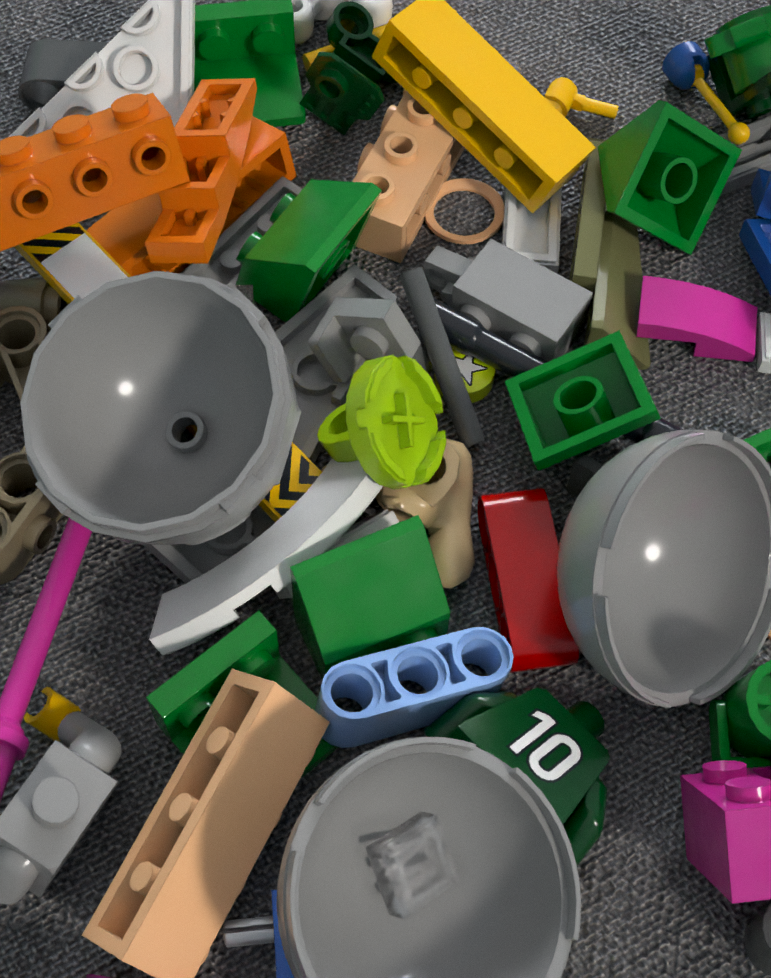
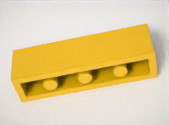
(482, 101)

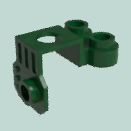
(347, 79)

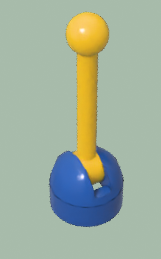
(689, 68)

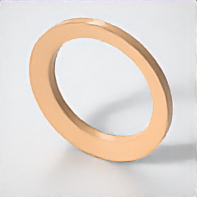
(475, 186)

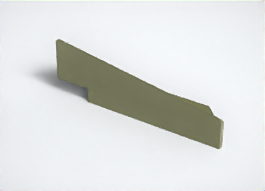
(608, 265)

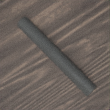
(441, 356)

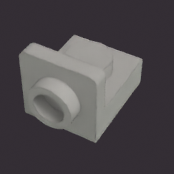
(358, 330)

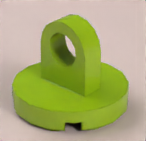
(388, 423)

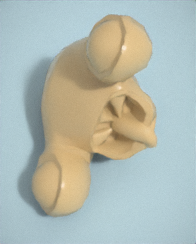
(444, 510)

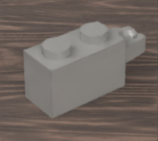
(511, 297)

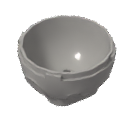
(123, 385)

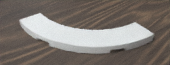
(300, 534)

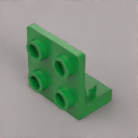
(256, 43)
(188, 695)

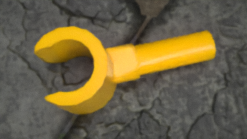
(564, 95)

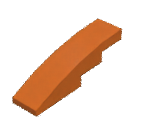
(213, 146)

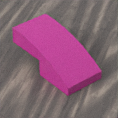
(689, 312)

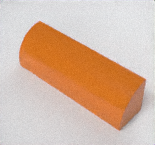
(126, 228)

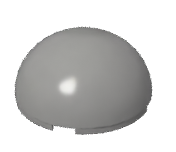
(671, 566)
(508, 846)

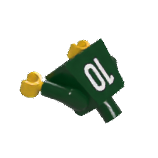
(547, 744)

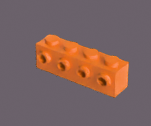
(86, 167)

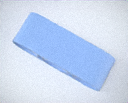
(431, 663)

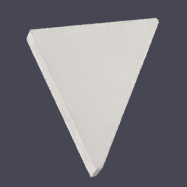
(145, 57)

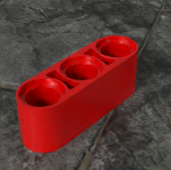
(522, 576)

